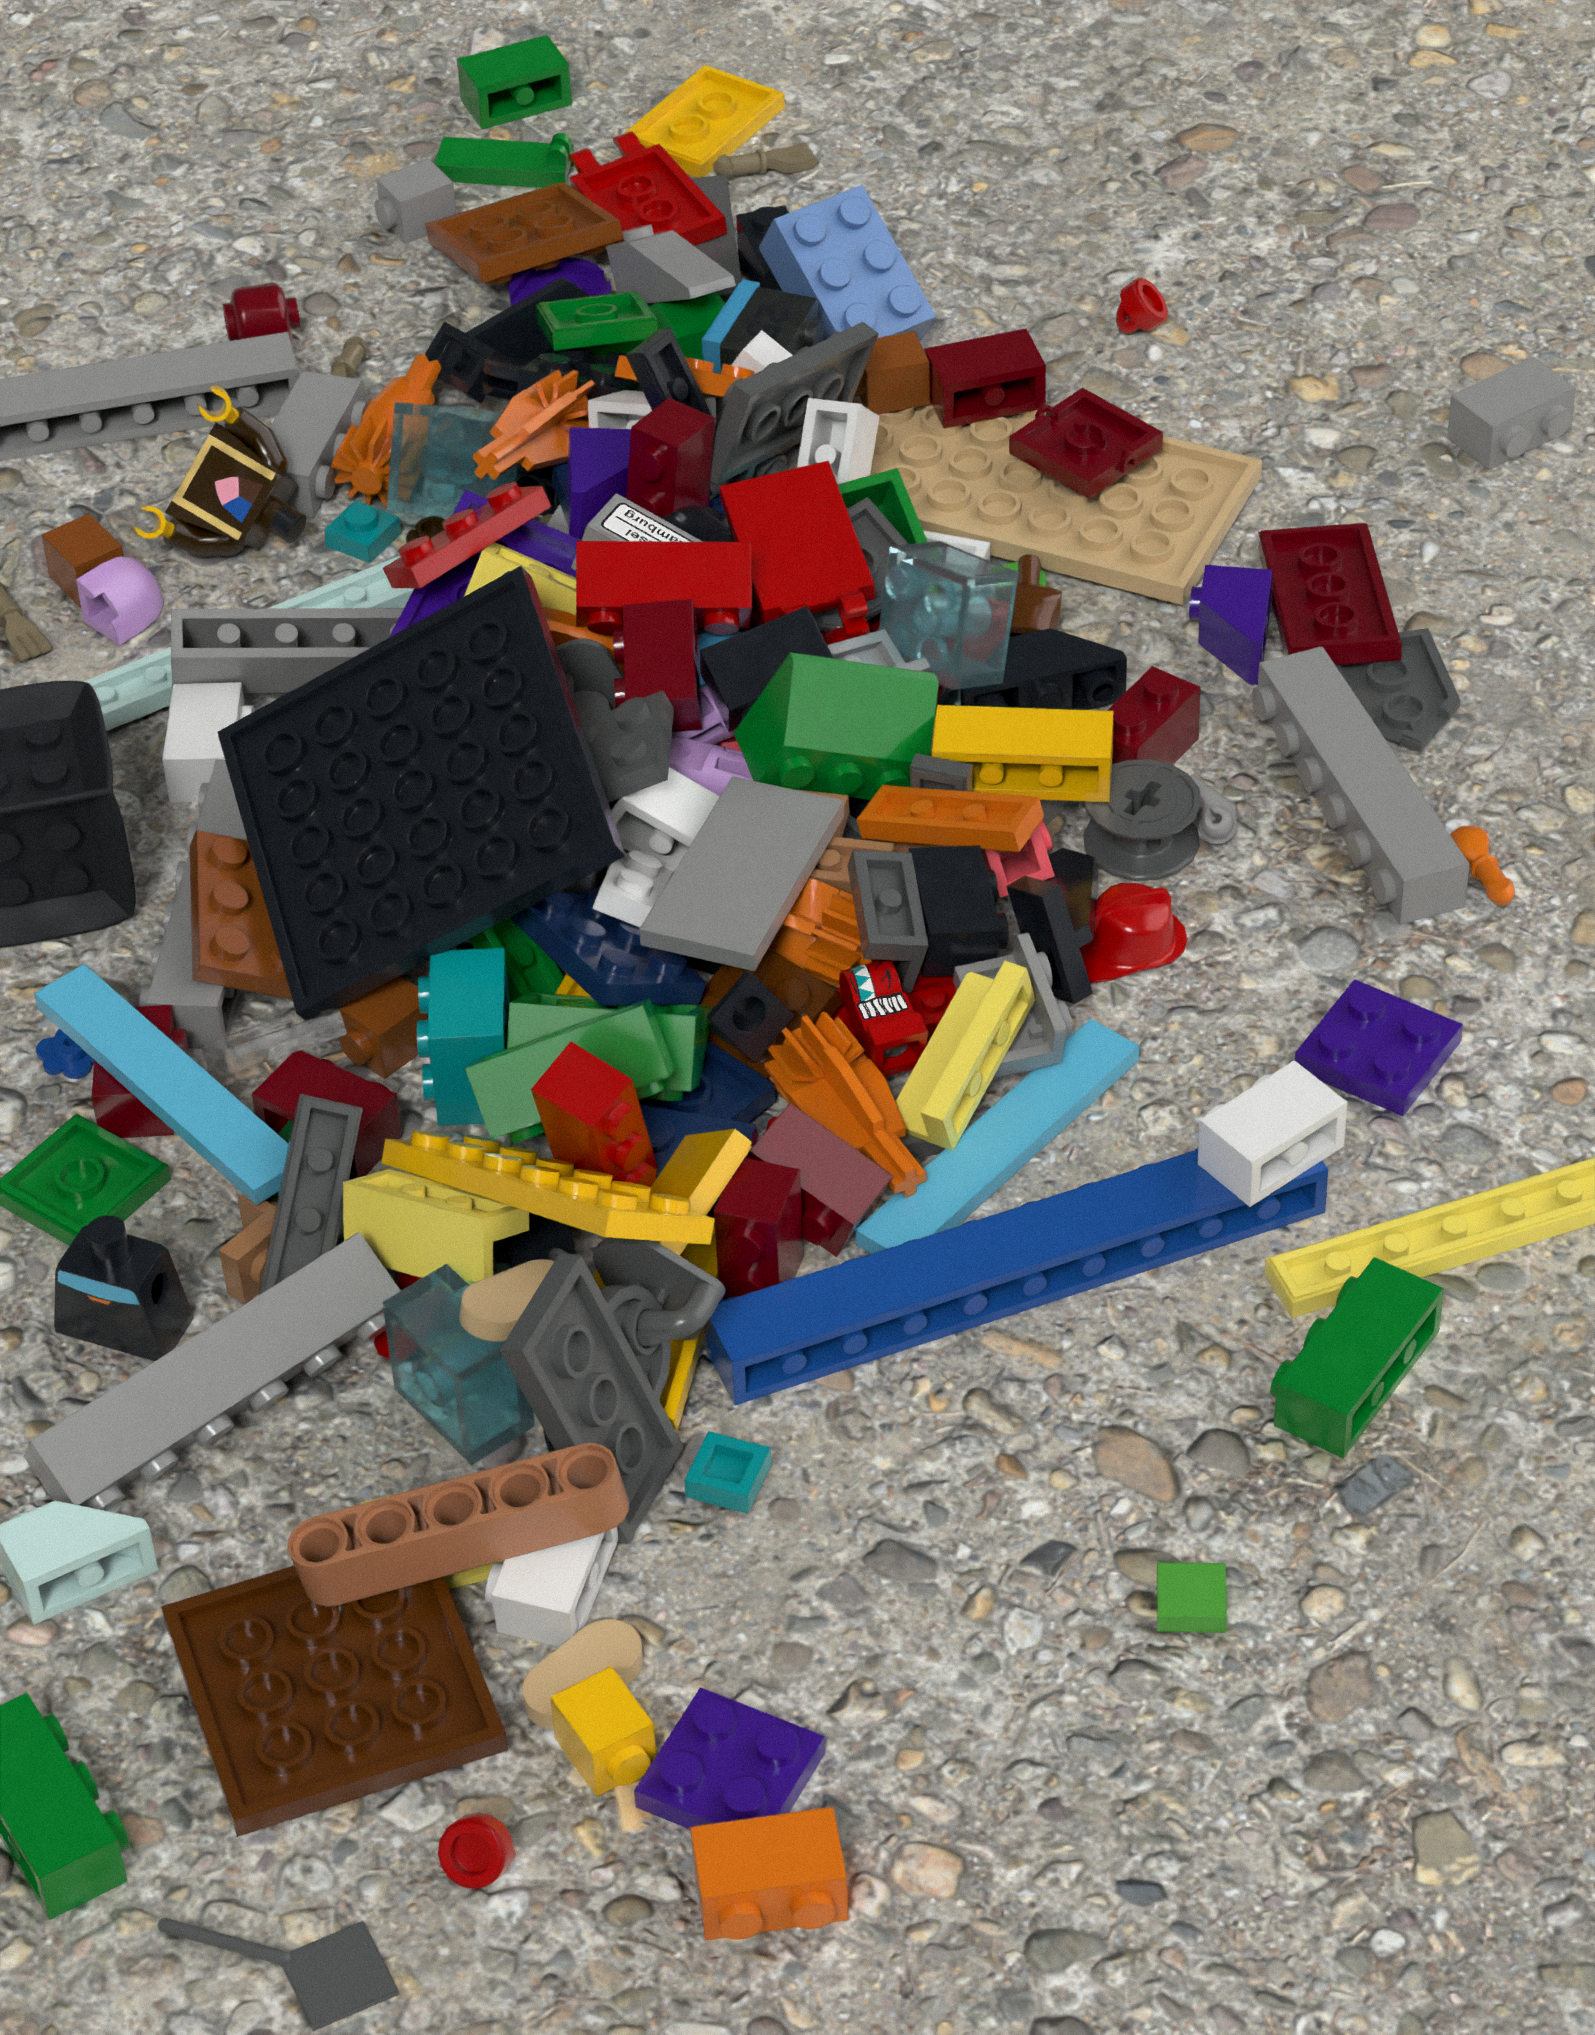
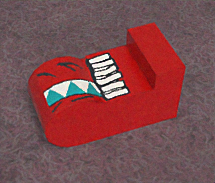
(882, 1016)

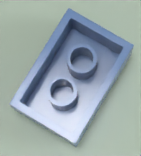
(849, 263)

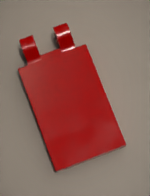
(647, 190)
(801, 545)

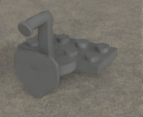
(768, 410)
(627, 741)
(603, 1355)

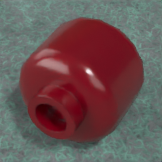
(260, 312)

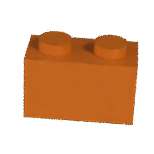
(769, 1874)

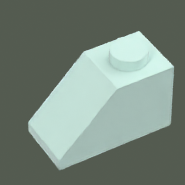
(72, 1555)

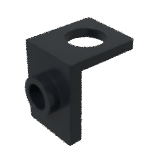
(749, 1017)

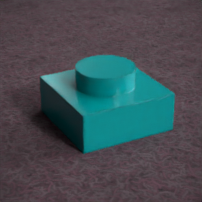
(362, 531)
(728, 1472)

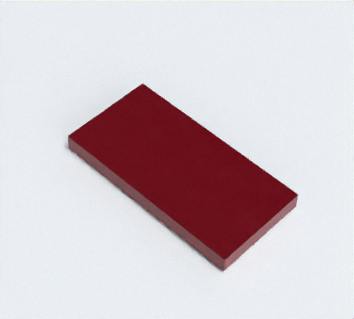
(1330, 593)

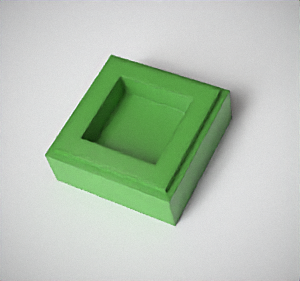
(1191, 1597)

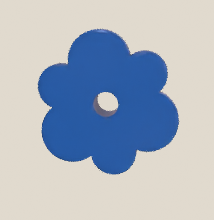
(64, 1056)

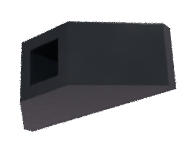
(1054, 673)

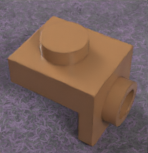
(246, 1252)

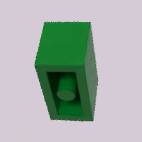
(514, 82)

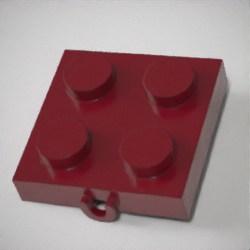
(1085, 442)

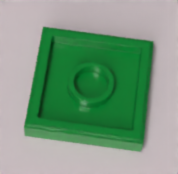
(596, 320)
(80, 1177)

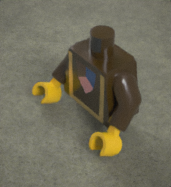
(231, 491)

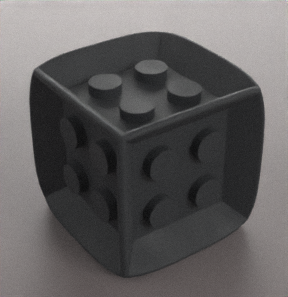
(59, 820)

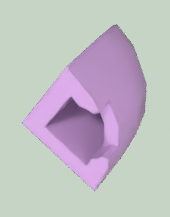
(119, 598)

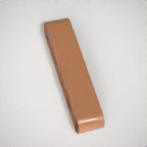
(459, 1524)

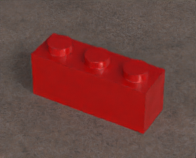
(659, 571)
(594, 1117)

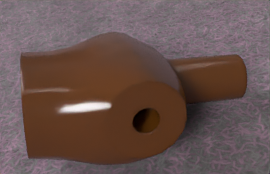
(1034, 605)

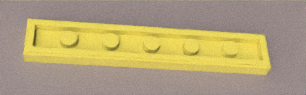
(1439, 1236)

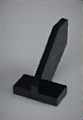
(507, 333)
(1060, 918)

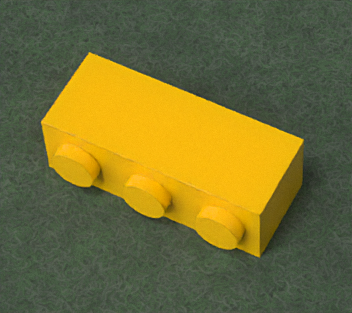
(1030, 750)

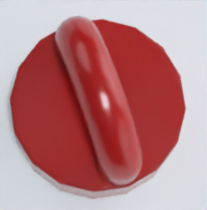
(1143, 305)
(476, 1850)

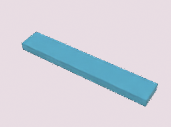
(167, 1081)
(1003, 1139)

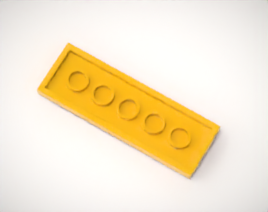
(549, 1188)

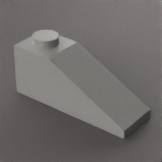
(664, 266)

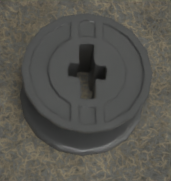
(1147, 823)

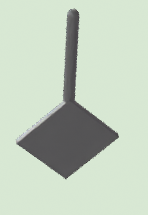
(328, 1975)

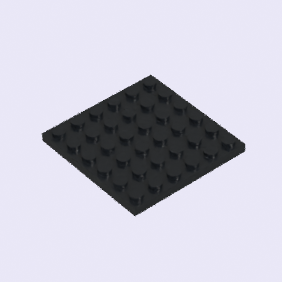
(418, 795)

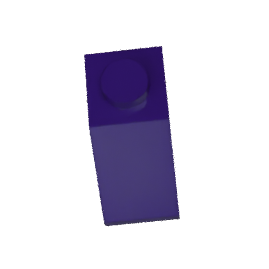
(595, 472)
(1234, 616)

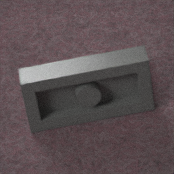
(889, 911)

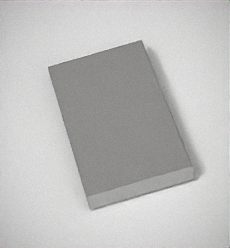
(742, 873)

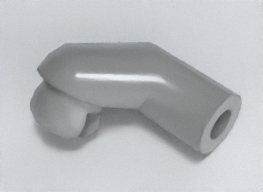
(1216, 815)

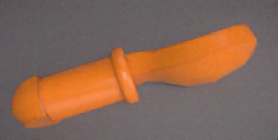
(1484, 867)

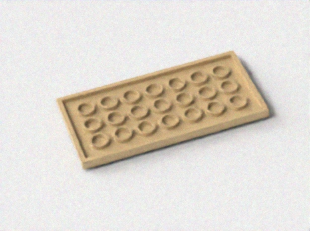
(1136, 535)

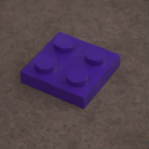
(1379, 1047)
(728, 1764)

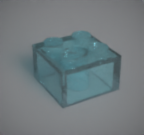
(434, 458)
(949, 611)
(448, 1373)

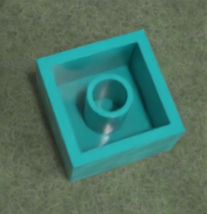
(465, 1022)

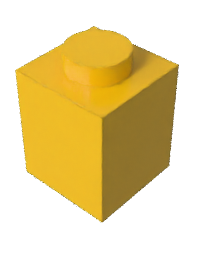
(603, 1731)

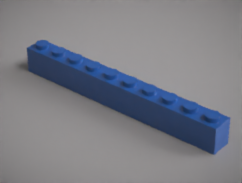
(988, 1271)

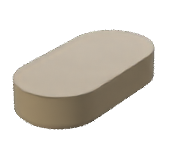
(496, 1303)
(583, 1655)

